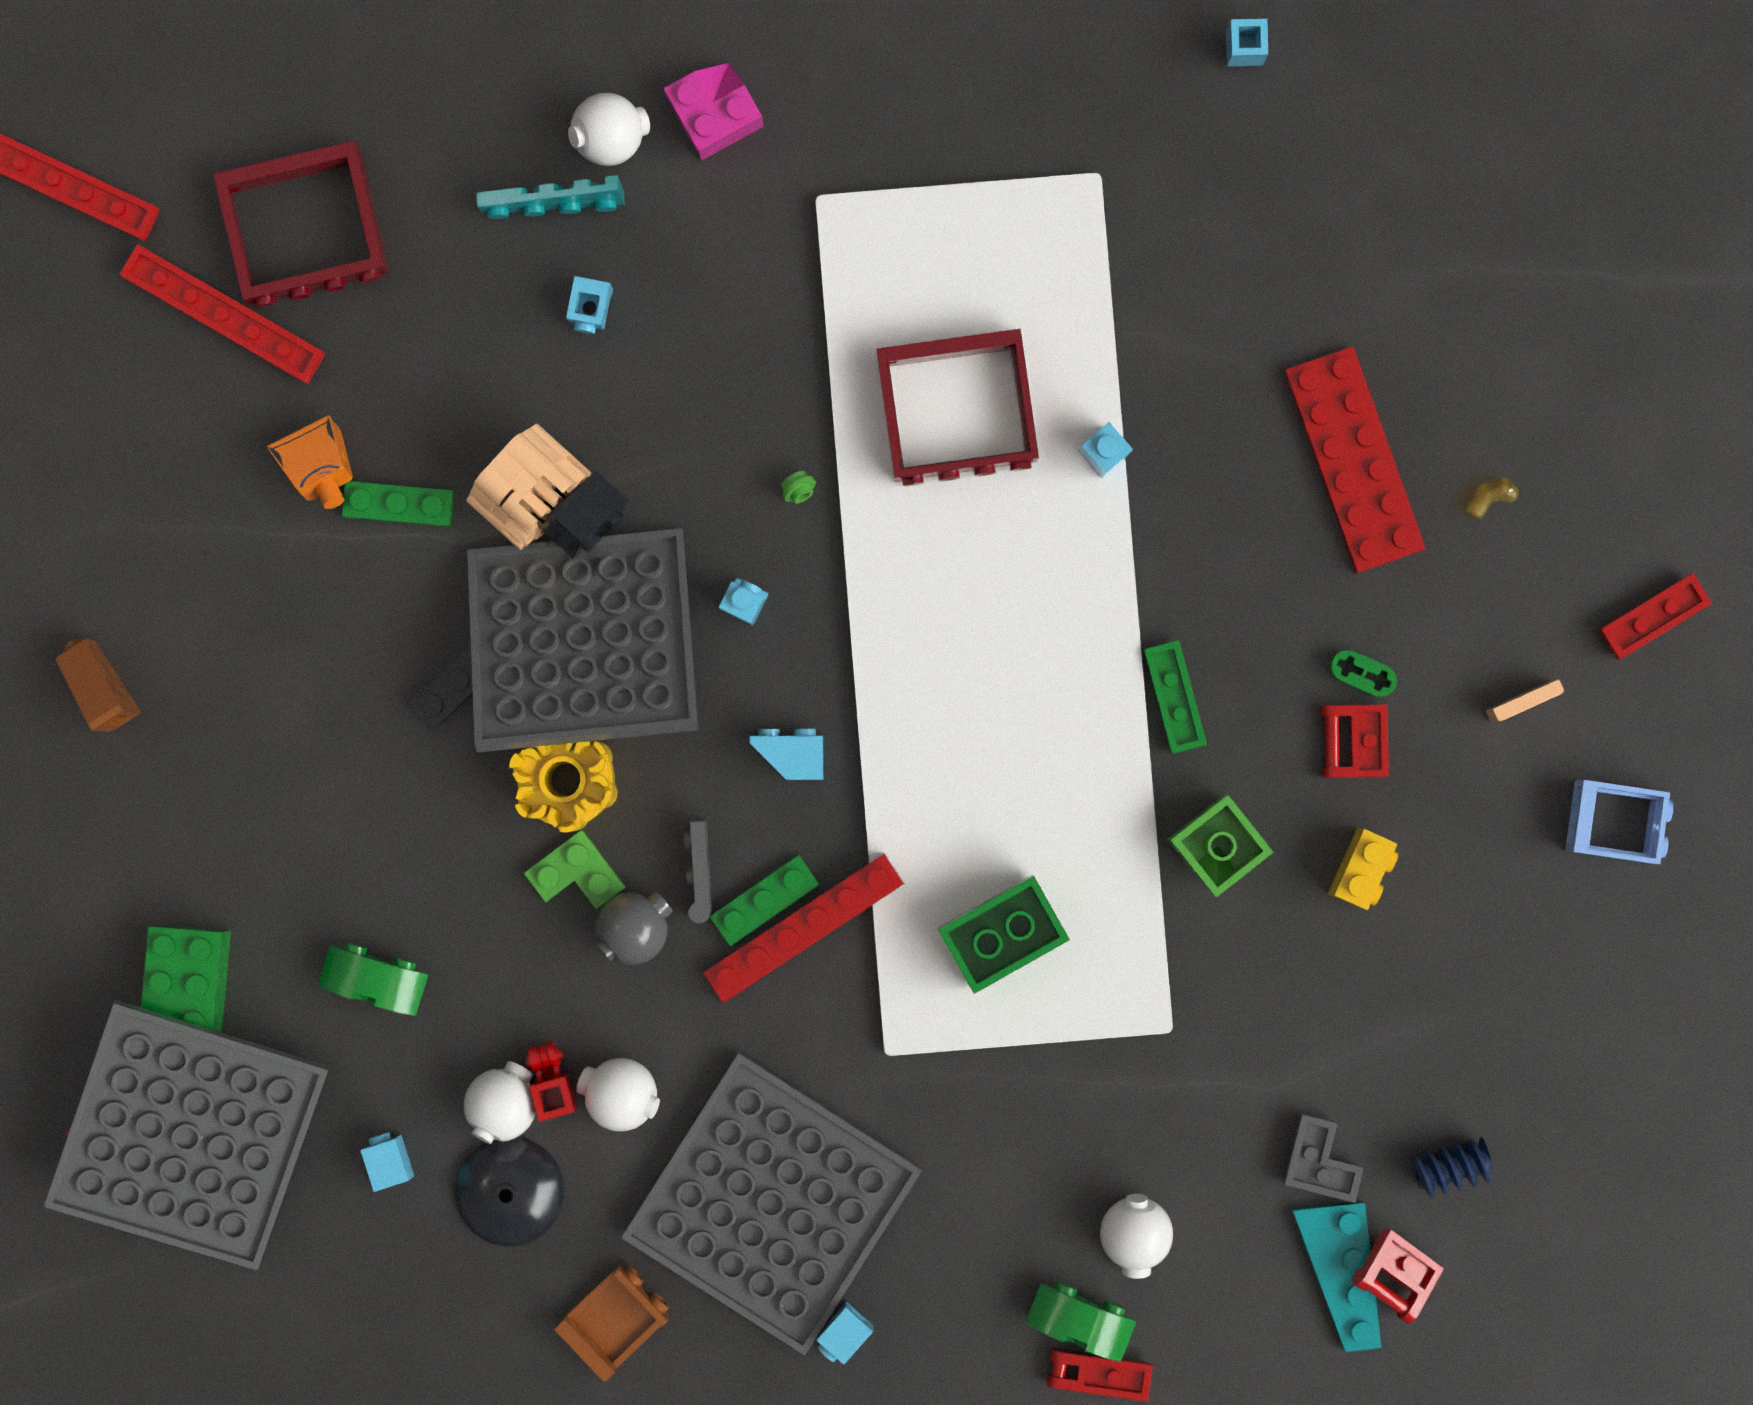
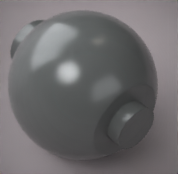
(632, 927)

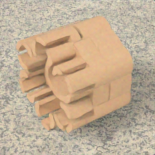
(522, 481)

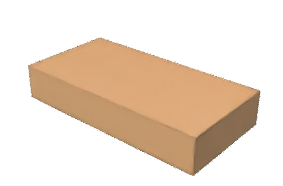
(1525, 701)

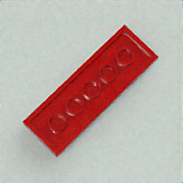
(1354, 459)

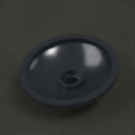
(530, 1176)

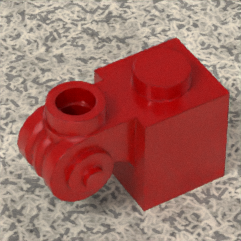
(553, 1090)

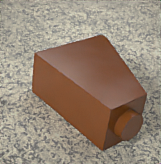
(96, 686)

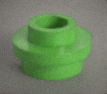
(798, 487)

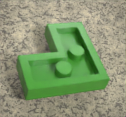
(578, 862)

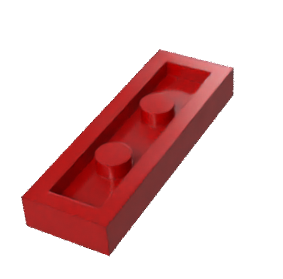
(1655, 616)

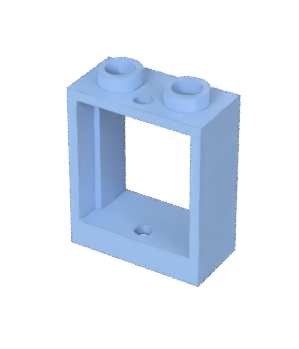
(1582, 818)

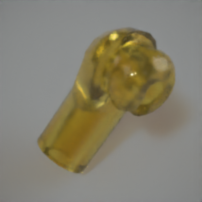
(1490, 492)

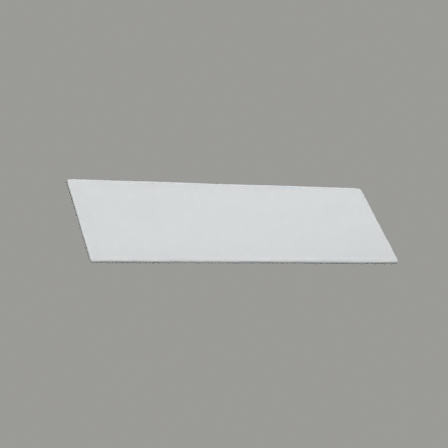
(994, 610)

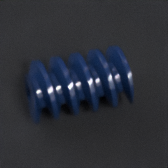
(1452, 1167)

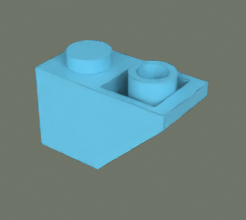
(792, 756)

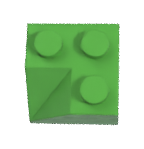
(1220, 845)

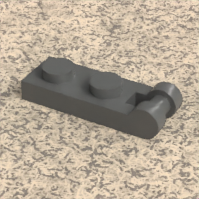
(699, 873)

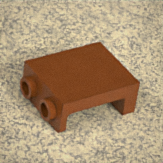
(613, 1321)

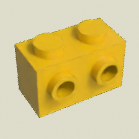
(1363, 869)

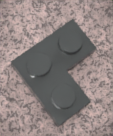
(1310, 1164)

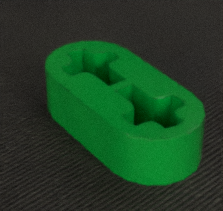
(1359, 681)

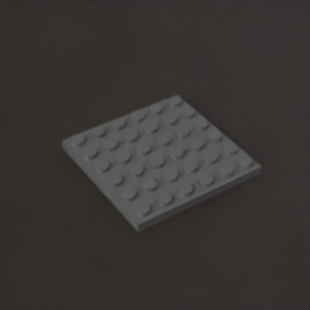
(581, 642)
(186, 1135)
(772, 1203)

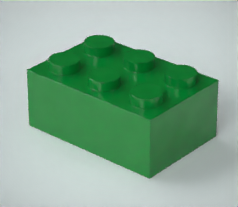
(1003, 933)
(187, 973)

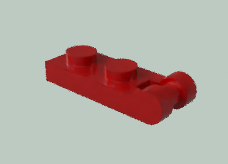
(1100, 1375)

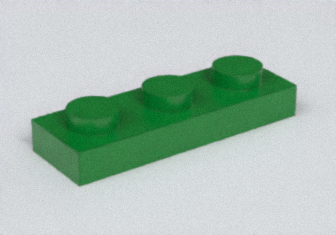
(398, 504)
(1175, 697)
(764, 900)

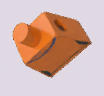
(315, 461)

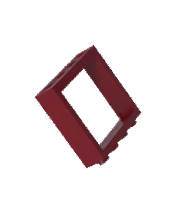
(290, 168)
(954, 348)

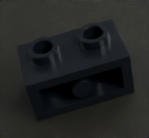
(585, 515)

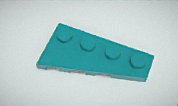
(582, 194)
(1338, 1246)

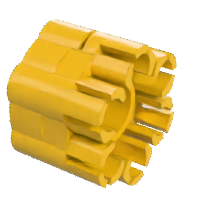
(540, 800)

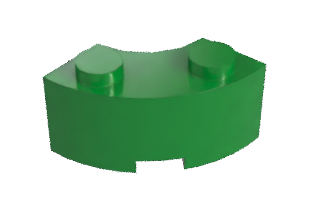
(373, 979)
(1072, 1318)

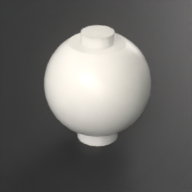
(608, 129)
(619, 1094)
(500, 1103)
(1136, 1235)

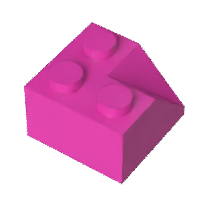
(713, 108)

